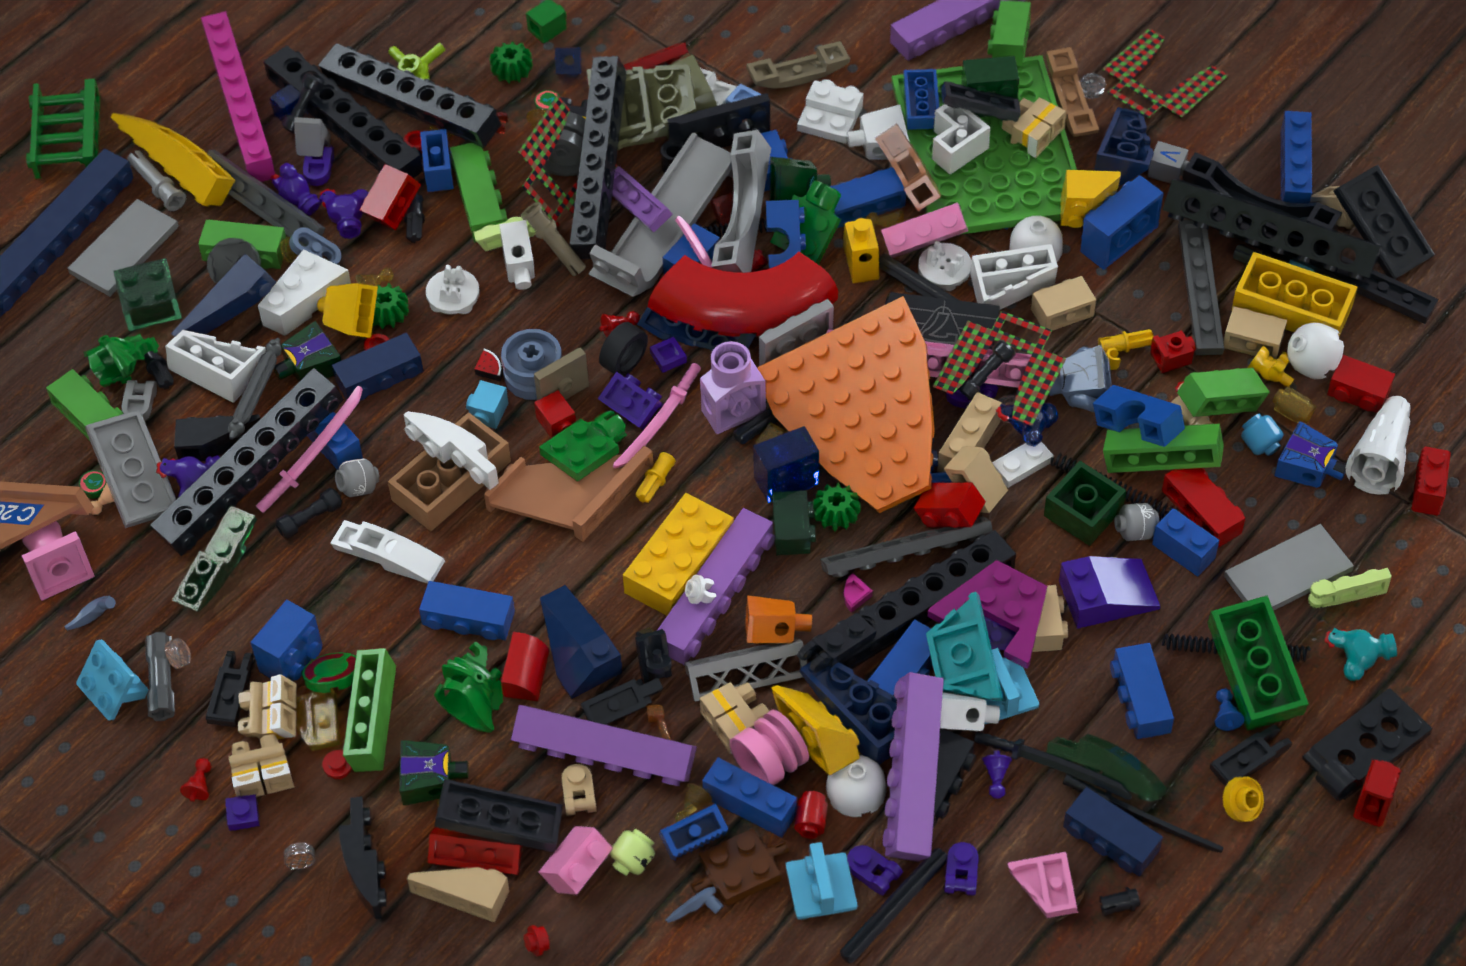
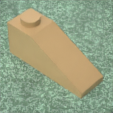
(467, 889)

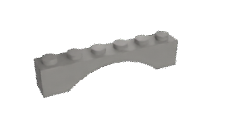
(750, 165)

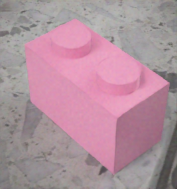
(575, 860)

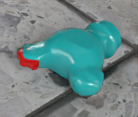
(1361, 649)

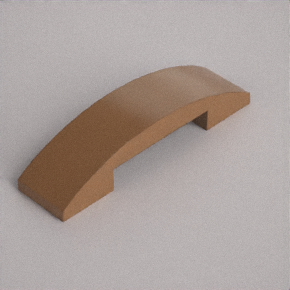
(1069, 92)

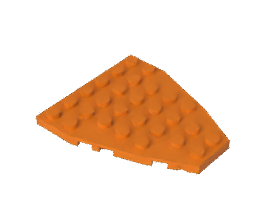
(862, 403)

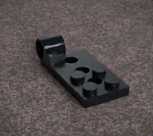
(730, 115)
(1345, 780)

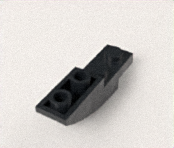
(361, 859)

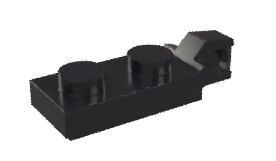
(620, 701)

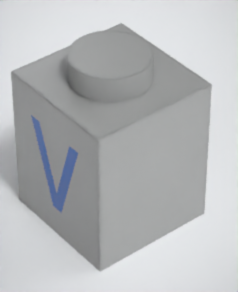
(1168, 162)

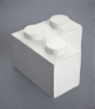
(959, 137)

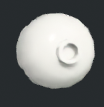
(1037, 232)
(1315, 350)
(857, 787)

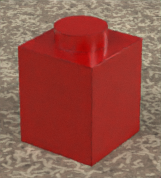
(554, 413)

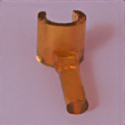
(656, 714)

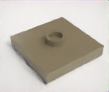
(565, 374)

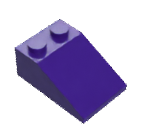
(1106, 589)

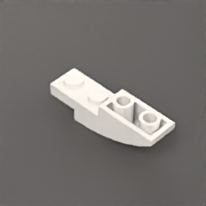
(449, 441)
(389, 549)

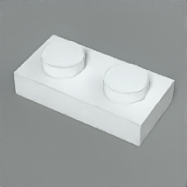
(1022, 463)

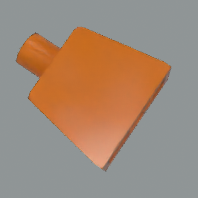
(773, 620)

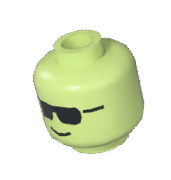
(632, 852)

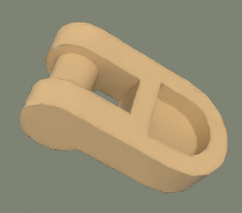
(578, 782)

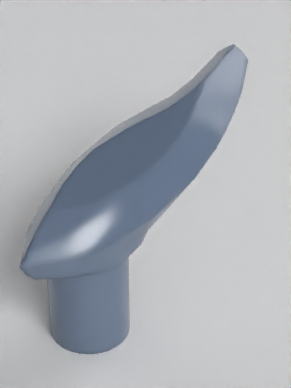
(91, 612)
(704, 897)

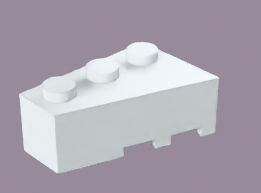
(1012, 274)
(298, 292)
(213, 364)

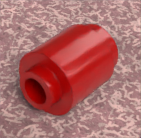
(811, 815)

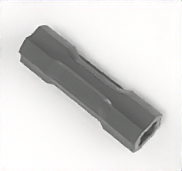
(160, 695)

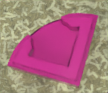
(856, 592)

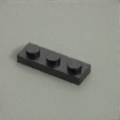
(980, 102)

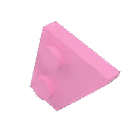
(1047, 883)

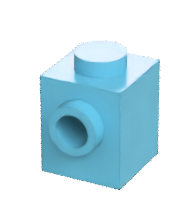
(488, 403)

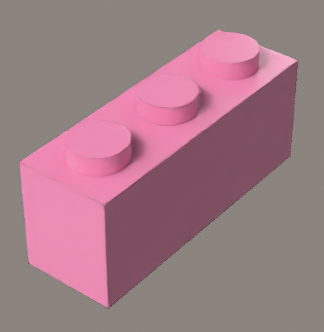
(924, 230)

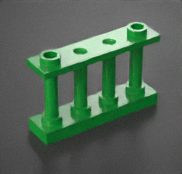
(87, 136)

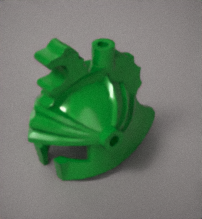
(117, 357)
(472, 689)

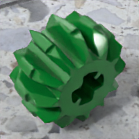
(511, 62)
(390, 306)
(836, 506)

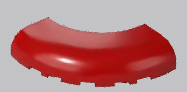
(739, 300)

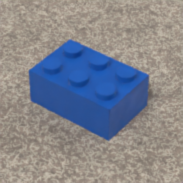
(1121, 222)

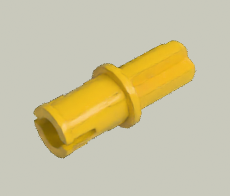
(1127, 341)
(655, 477)

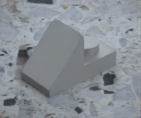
(310, 136)

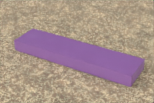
(639, 200)

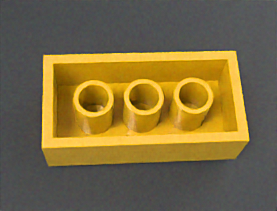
(1293, 294)
(675, 553)

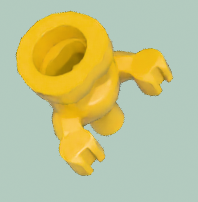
(1271, 368)

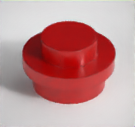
(336, 765)
(536, 940)

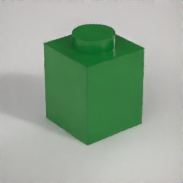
(546, 20)

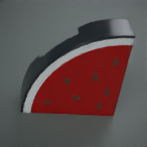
(489, 366)

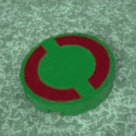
(330, 672)

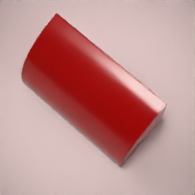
(524, 667)

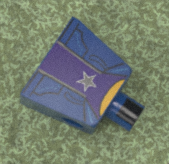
(1309, 458)

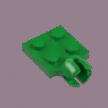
(819, 220)
(585, 445)

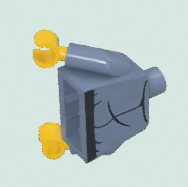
(1086, 376)

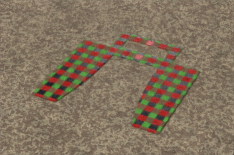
(1178, 100)
(536, 153)
(1037, 377)

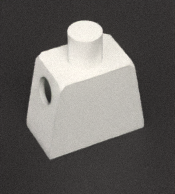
(871, 126)
(517, 253)
(955, 709)

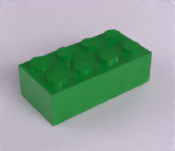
(1257, 663)

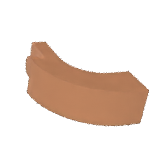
(909, 167)

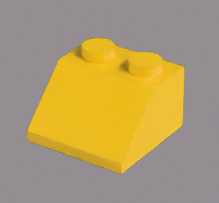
(1085, 192)

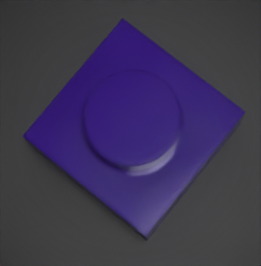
(668, 354)
(242, 812)

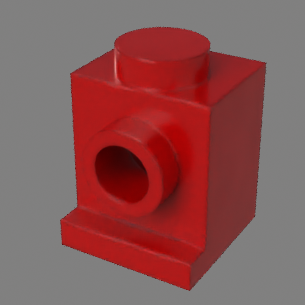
(1172, 351)

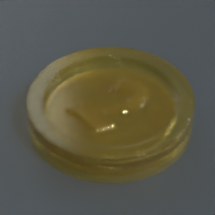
(287, 252)

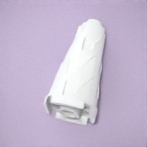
(1381, 452)

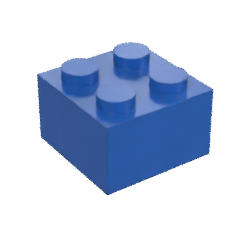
(287, 642)

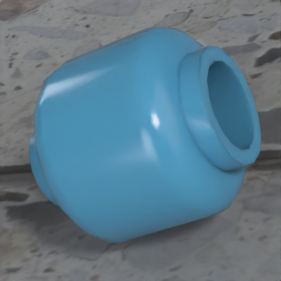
(1262, 435)

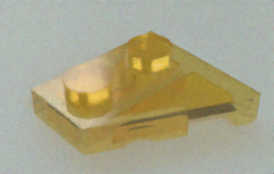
(318, 719)

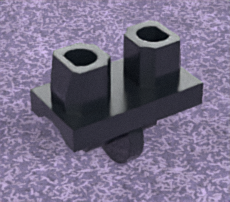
(653, 654)

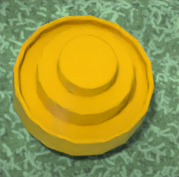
(1243, 799)

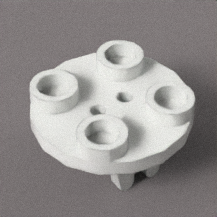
(950, 257)
(452, 301)

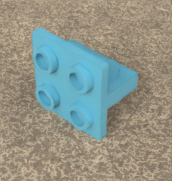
(109, 681)
(1015, 688)
(821, 884)

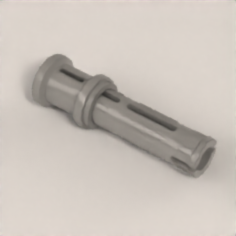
(161, 186)

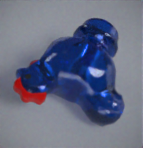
(1031, 434)

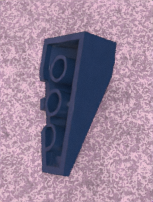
(1125, 146)
(233, 294)
(685, 333)
(578, 644)
(858, 705)

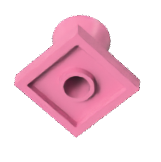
(55, 560)

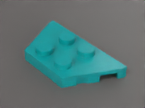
(964, 653)

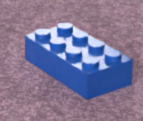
(920, 98)

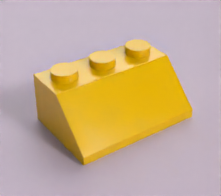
(823, 734)

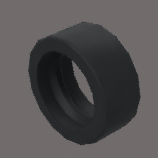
(623, 349)

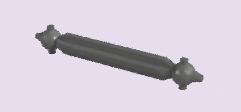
(254, 389)

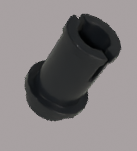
(1119, 901)

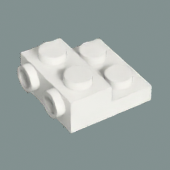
(830, 111)

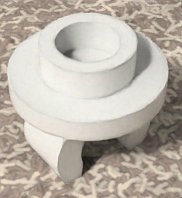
(696, 590)

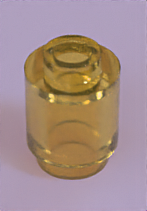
(1293, 405)

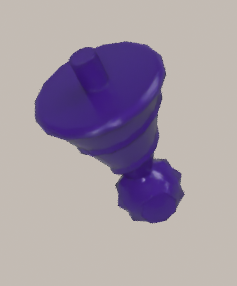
(997, 767)

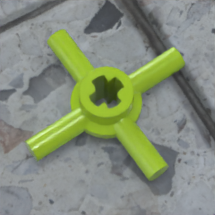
(415, 64)

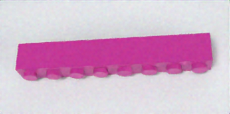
(238, 96)

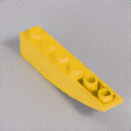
(180, 159)

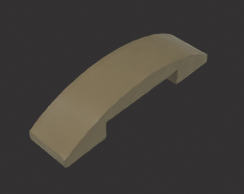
(801, 70)

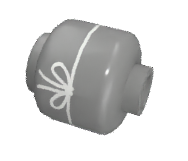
(356, 477)
(1136, 521)

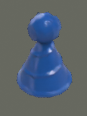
(1228, 716)

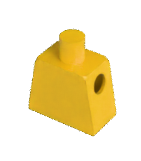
(858, 240)
(349, 308)

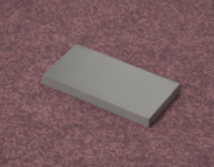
(123, 244)
(130, 467)
(1290, 568)

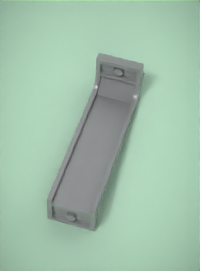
(686, 192)

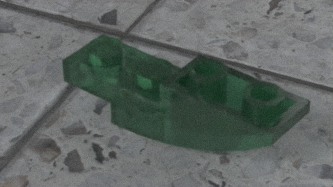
(217, 562)
(1113, 761)

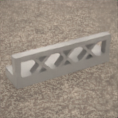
(743, 658)

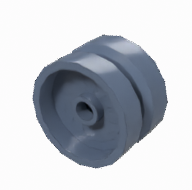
(523, 356)

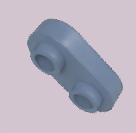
(314, 244)

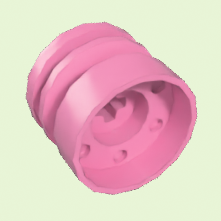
(769, 748)

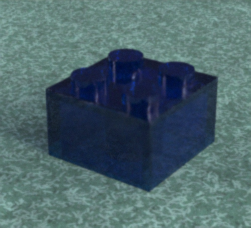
(786, 463)

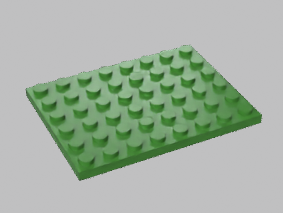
(1004, 180)

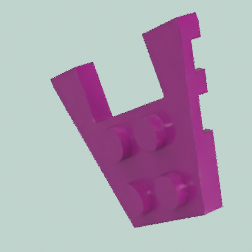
(1005, 598)

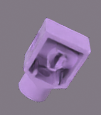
(732, 388)

